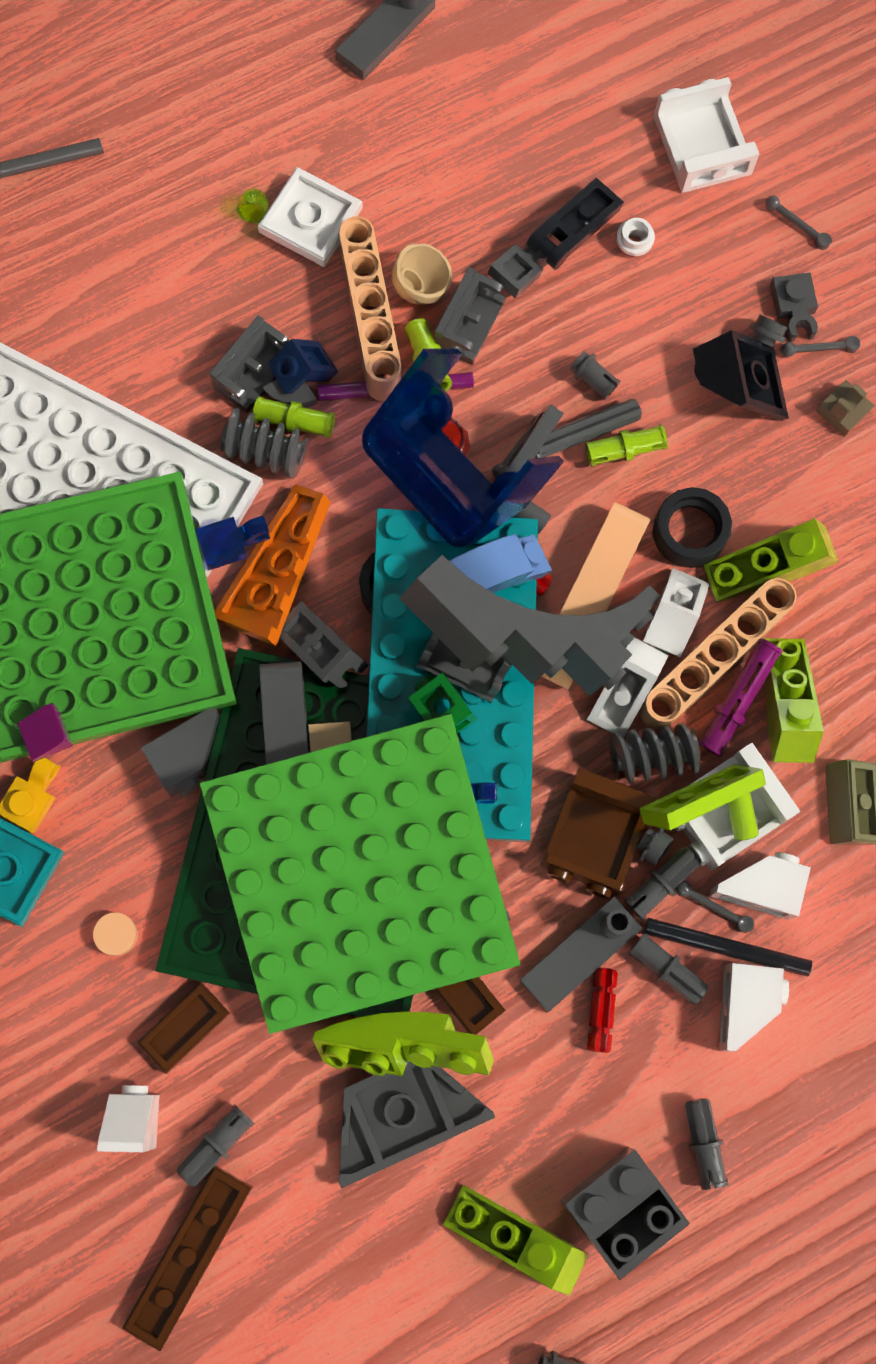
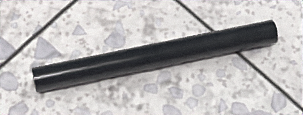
(728, 947)

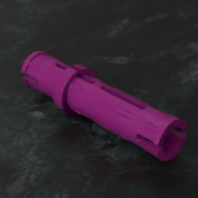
(763, 655)

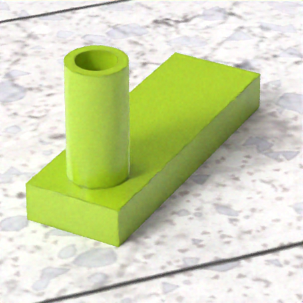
(727, 786)

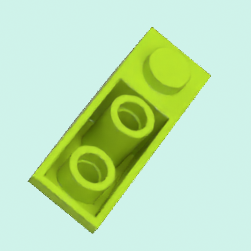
(782, 556)
(792, 705)
(516, 1240)

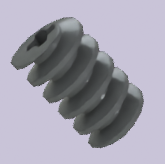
(263, 444)
(654, 751)

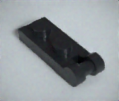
(575, 222)

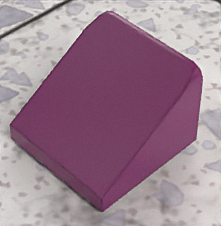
(44, 732)

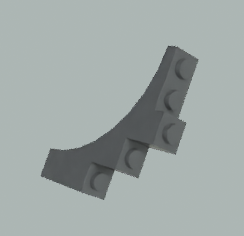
(486, 626)

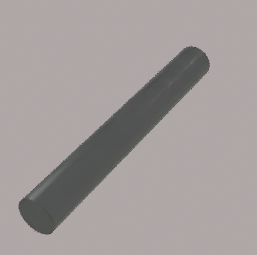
(50, 157)

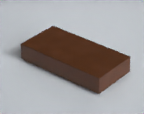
(471, 1004)
(183, 1028)

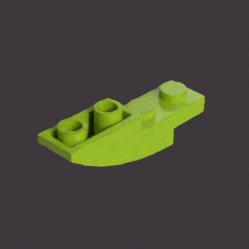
(389, 1040)

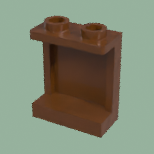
(596, 834)

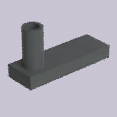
(381, 34)
(527, 450)
(580, 954)

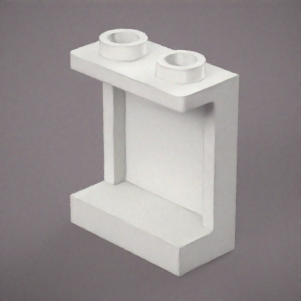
(703, 135)
(712, 832)

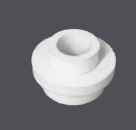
(639, 228)

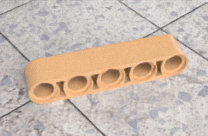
(365, 292)
(604, 569)
(728, 638)

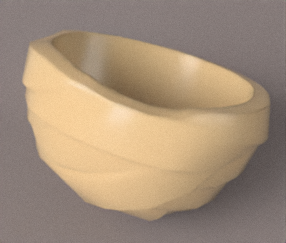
(421, 274)

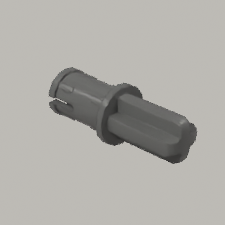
(662, 882)
(668, 969)
(706, 1144)
(214, 1146)

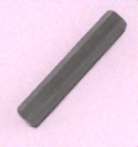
(591, 427)

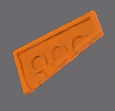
(271, 575)

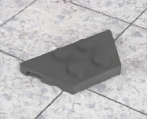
(402, 1116)

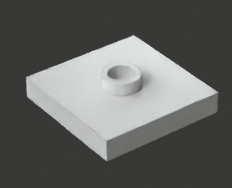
(309, 216)

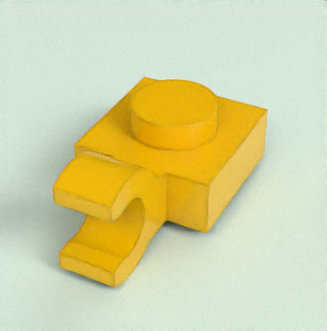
(28, 801)

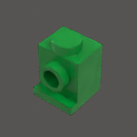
(434, 689)

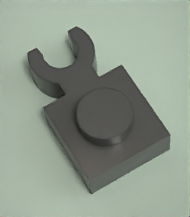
(517, 269)
(795, 299)

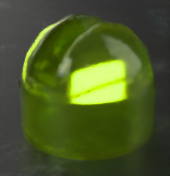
(252, 205)

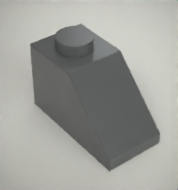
(184, 753)

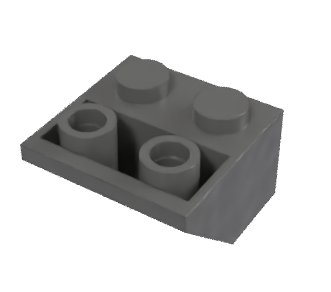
(624, 1212)

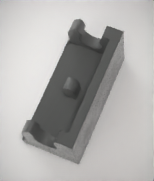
(470, 315)
(245, 365)
(320, 646)
(482, 682)

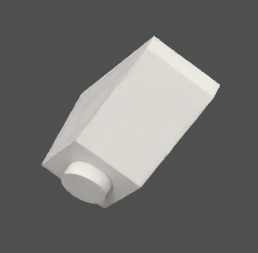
(676, 613)
(621, 703)
(768, 886)
(749, 1002)
(130, 1121)

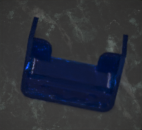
(431, 470)

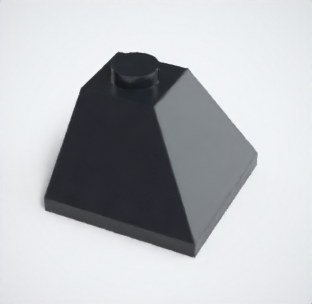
(742, 373)

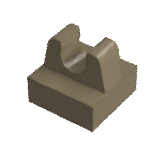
(845, 407)

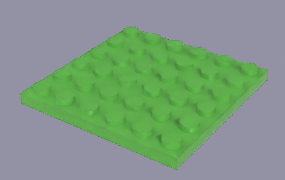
(107, 614)
(360, 873)

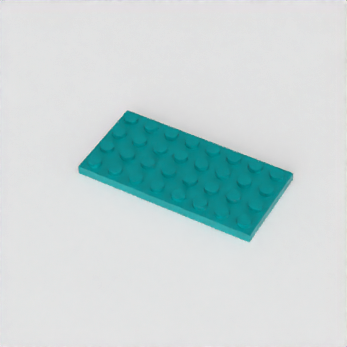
(501, 739)

